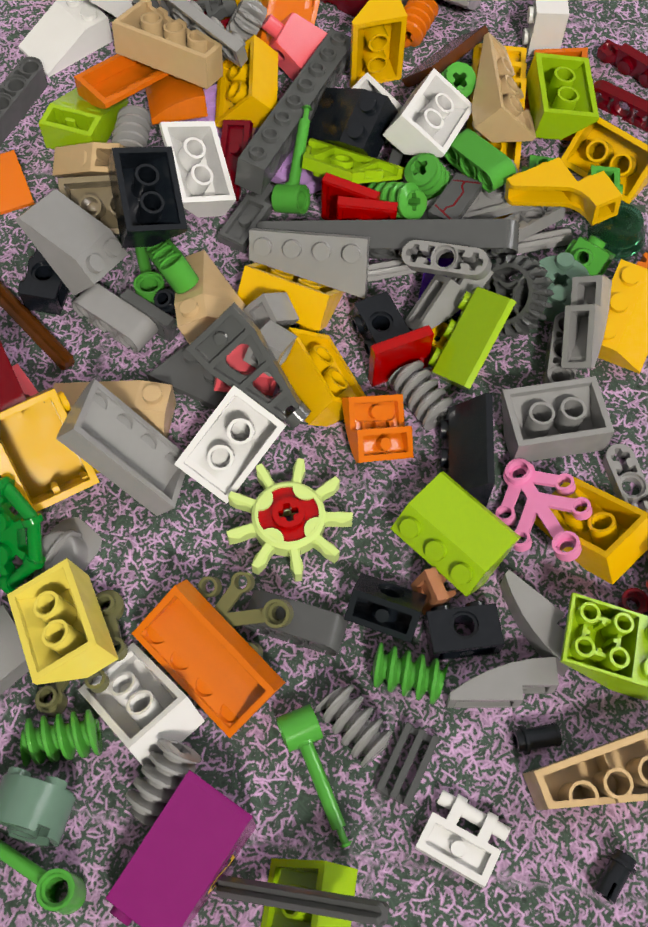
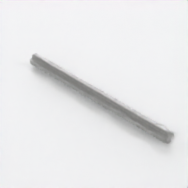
(536, 242)

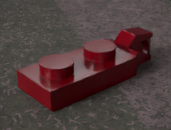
(626, 59)
(234, 139)

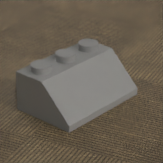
(555, 419)

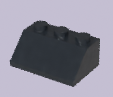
(146, 195)
(470, 446)

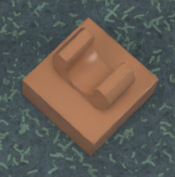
(432, 585)

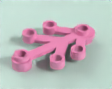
(540, 505)

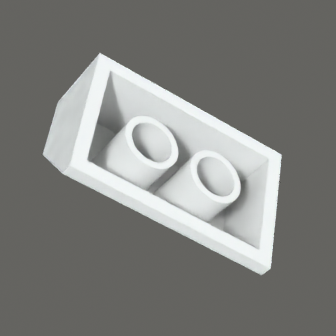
(429, 118)
(200, 167)

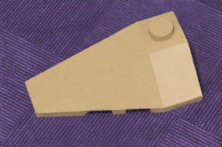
(497, 98)
(150, 400)

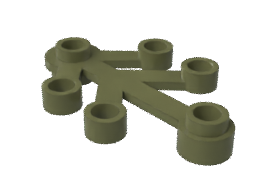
(230, 597)
(111, 616)

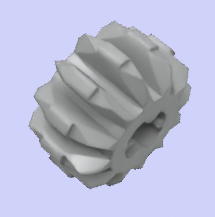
(247, 19)

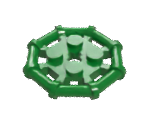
(14, 537)

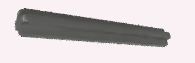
(304, 900)

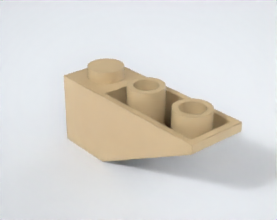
(83, 159)

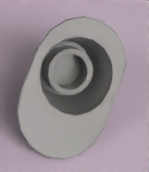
(70, 540)

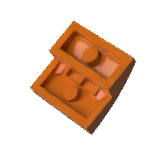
(377, 428)

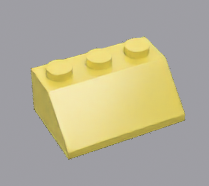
(61, 625)

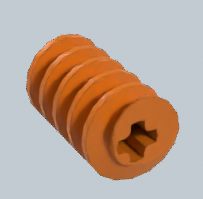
(419, 20)

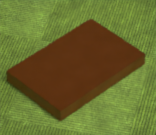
(446, 56)

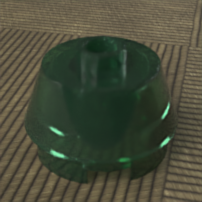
(622, 233)

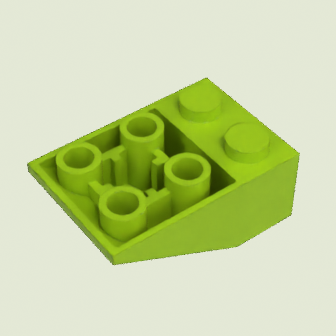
(75, 121)
(607, 645)

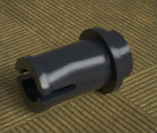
(164, 300)
(536, 737)
(615, 875)

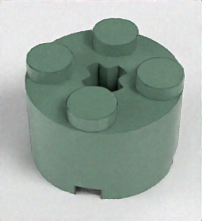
(561, 270)
(34, 808)

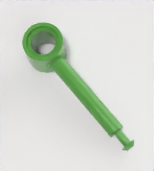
(292, 196)
(147, 282)
(298, 732)
(47, 882)

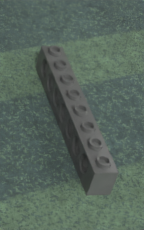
(278, 133)

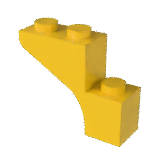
(555, 186)

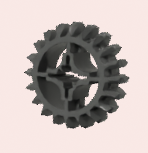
(528, 292)

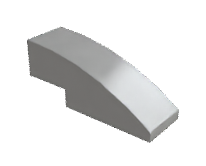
(442, 299)
(585, 321)
(535, 618)
(506, 685)

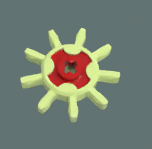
(284, 536)

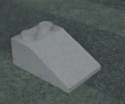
(71, 241)

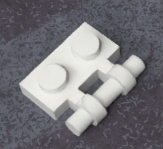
(457, 848)

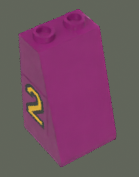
(181, 857)

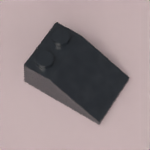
(353, 119)

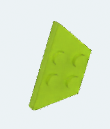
(347, 164)

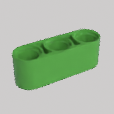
(480, 160)
(173, 266)

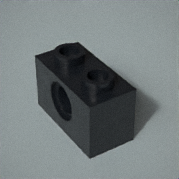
(42, 287)
(375, 314)
(385, 607)
(447, 644)

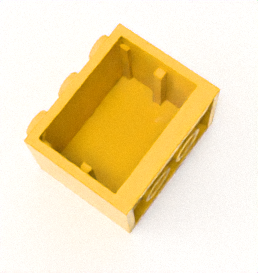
(33, 456)

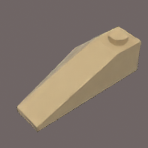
(206, 300)

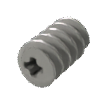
(132, 126)
(420, 394)
(355, 723)
(161, 779)

